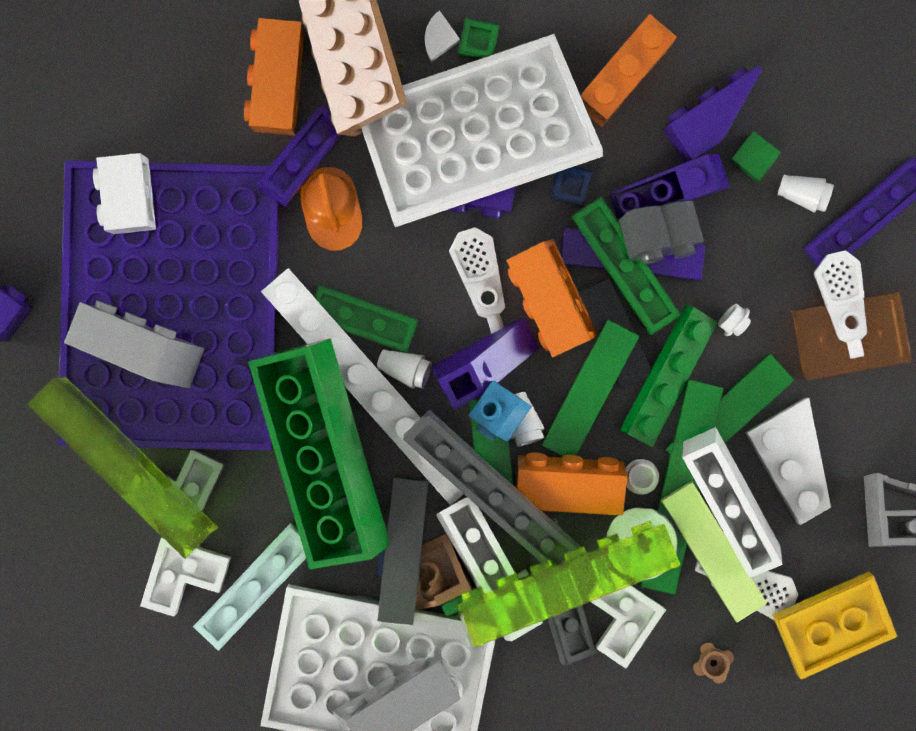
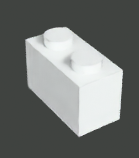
(124, 193)

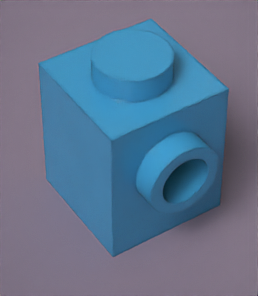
(499, 412)

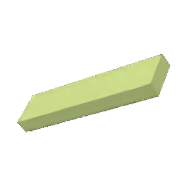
(713, 551)

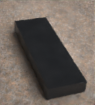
(605, 304)

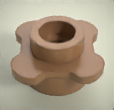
(720, 670)

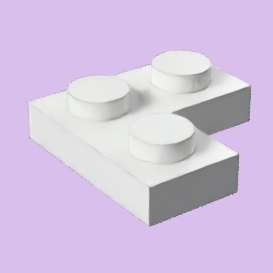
(173, 572)
(632, 623)

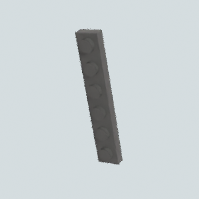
(488, 489)

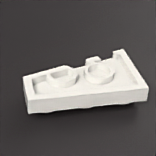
(793, 459)

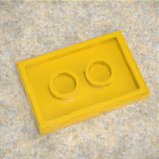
(835, 625)

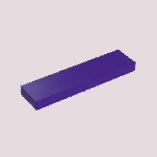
(867, 214)
(579, 253)

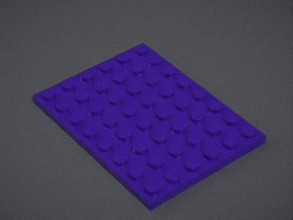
(191, 276)

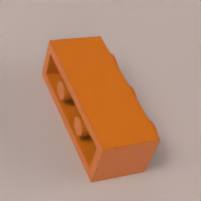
(626, 69)
(275, 76)
(551, 298)
(573, 483)

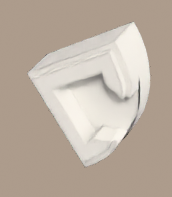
(439, 37)

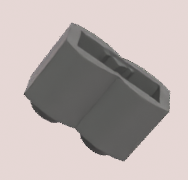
(661, 231)

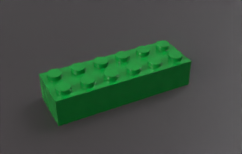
(320, 454)

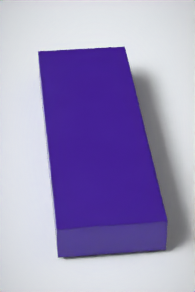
(300, 157)

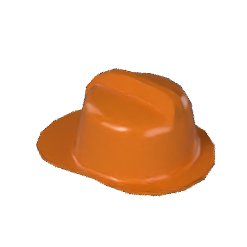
(331, 209)

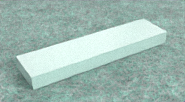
(252, 588)

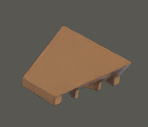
(440, 574)

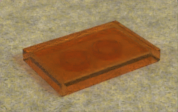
(828, 356)

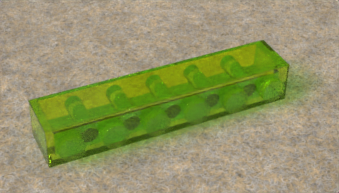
(123, 466)
(566, 584)

